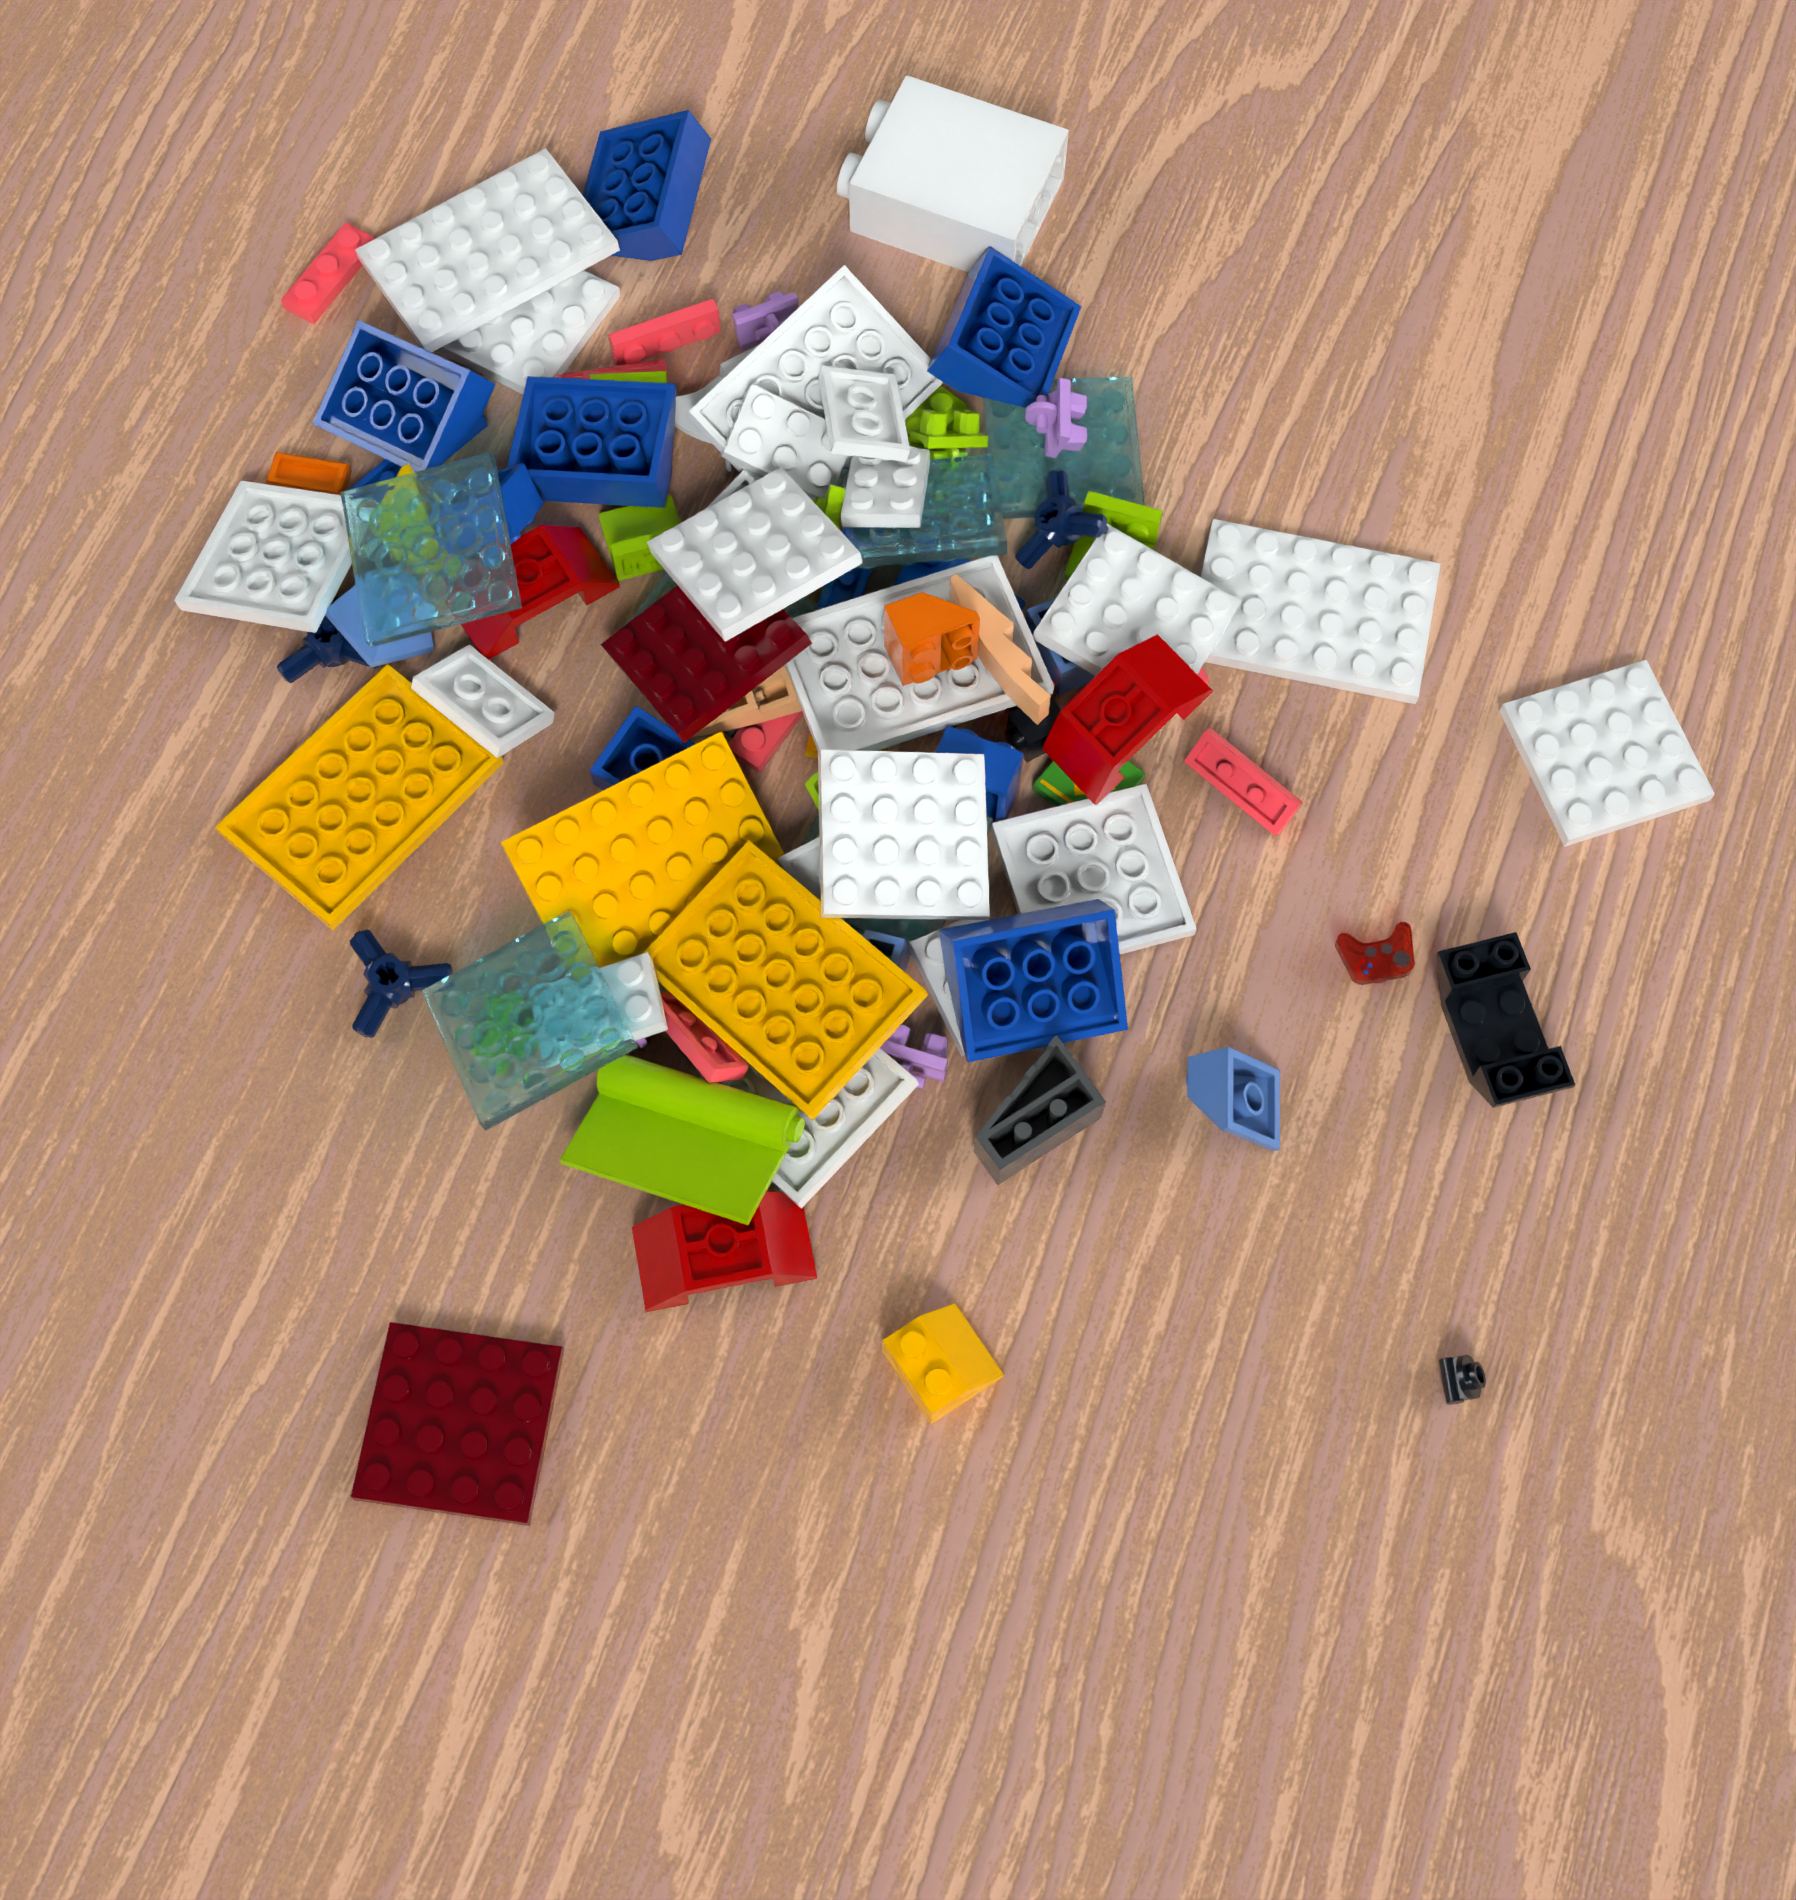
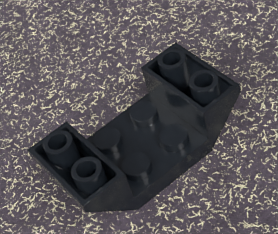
(1496, 1022)

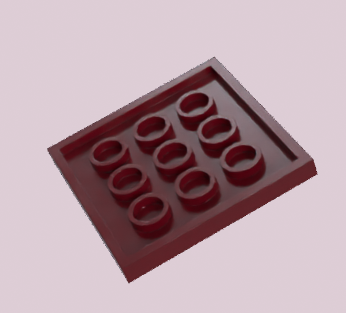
(688, 666)
(458, 1424)

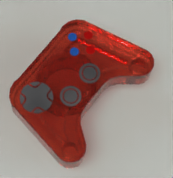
(1379, 959)

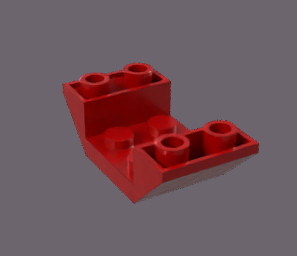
(549, 568)
(1121, 714)
(701, 1252)

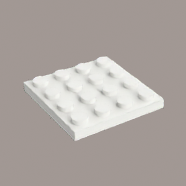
(537, 335)
(754, 553)
(271, 558)
(1127, 596)
(1606, 753)
(903, 835)
(1103, 854)
(839, 1127)

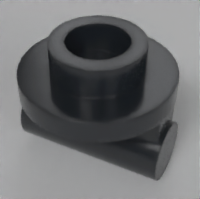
(1461, 1378)

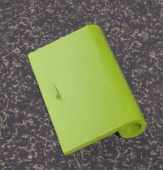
(683, 1137)

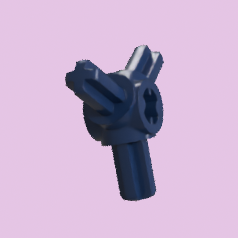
(1059, 521)
(324, 648)
(378, 970)

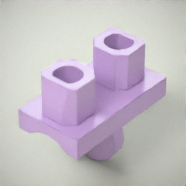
(758, 322)
(1053, 417)
(928, 1062)

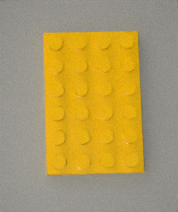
(358, 797)
(641, 848)
(780, 981)

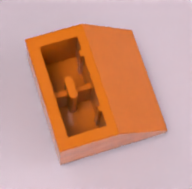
(929, 636)

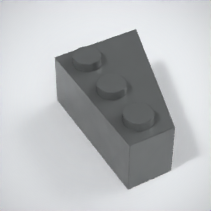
(1039, 1114)

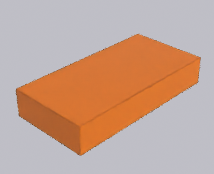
(308, 473)

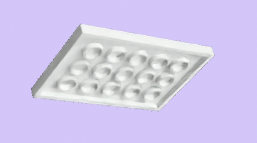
(487, 250)
(832, 328)
(1322, 610)
(852, 687)

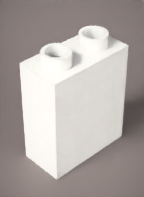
(952, 176)

